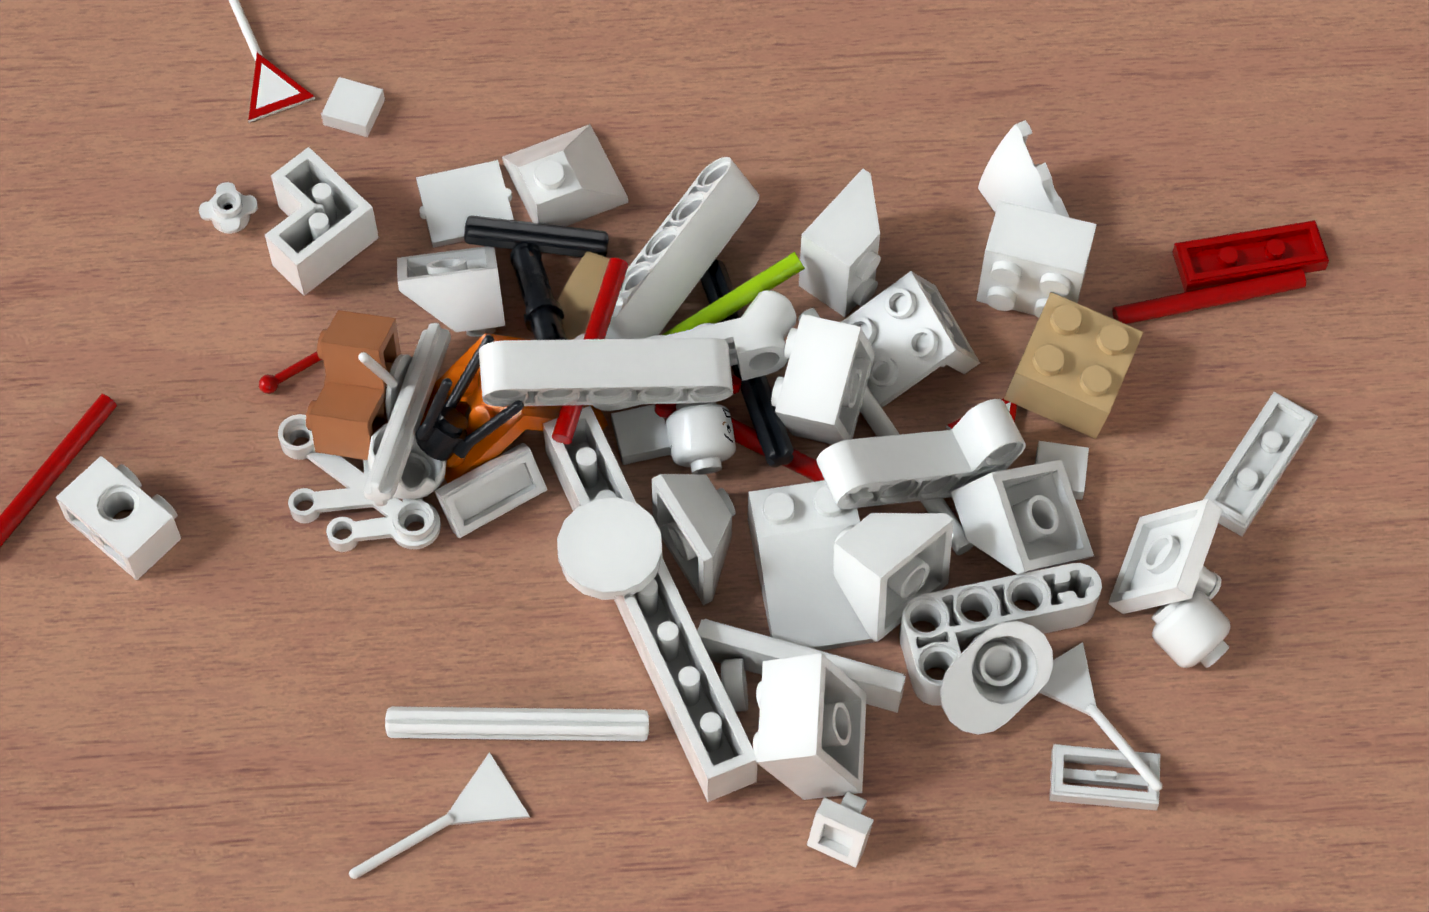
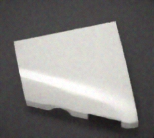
(1015, 178)

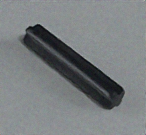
(549, 238)

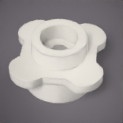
(228, 220)

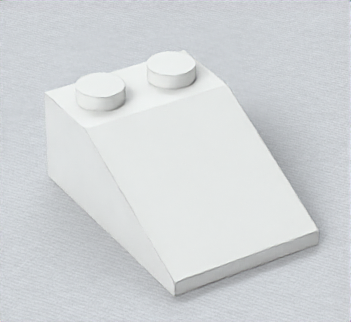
(794, 558)

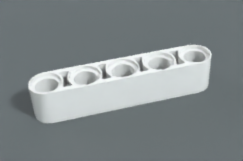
(682, 250)
(605, 371)

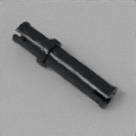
(542, 312)

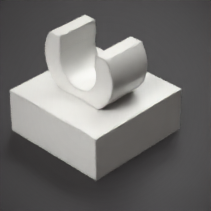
(841, 829)

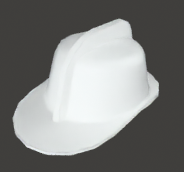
(996, 676)

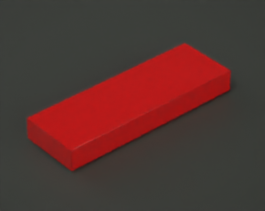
(1249, 255)

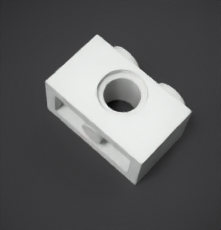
(131, 541)

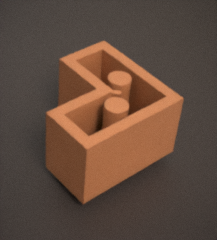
(352, 395)

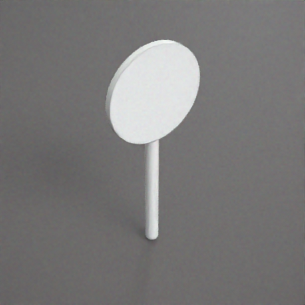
(393, 379)

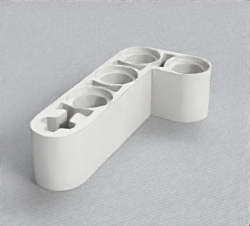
(923, 463)
(1070, 587)

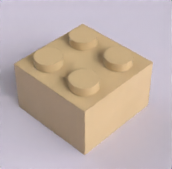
(1073, 365)

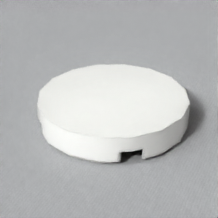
(609, 548)

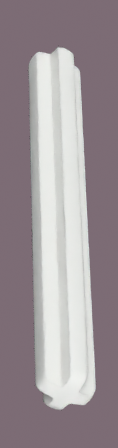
(407, 415)
(517, 723)

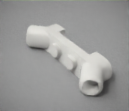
(753, 340)

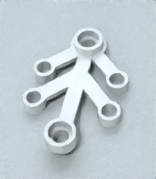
(397, 513)

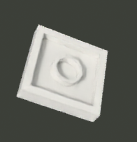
(1168, 558)

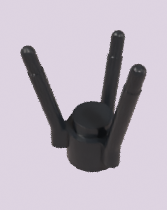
(445, 427)

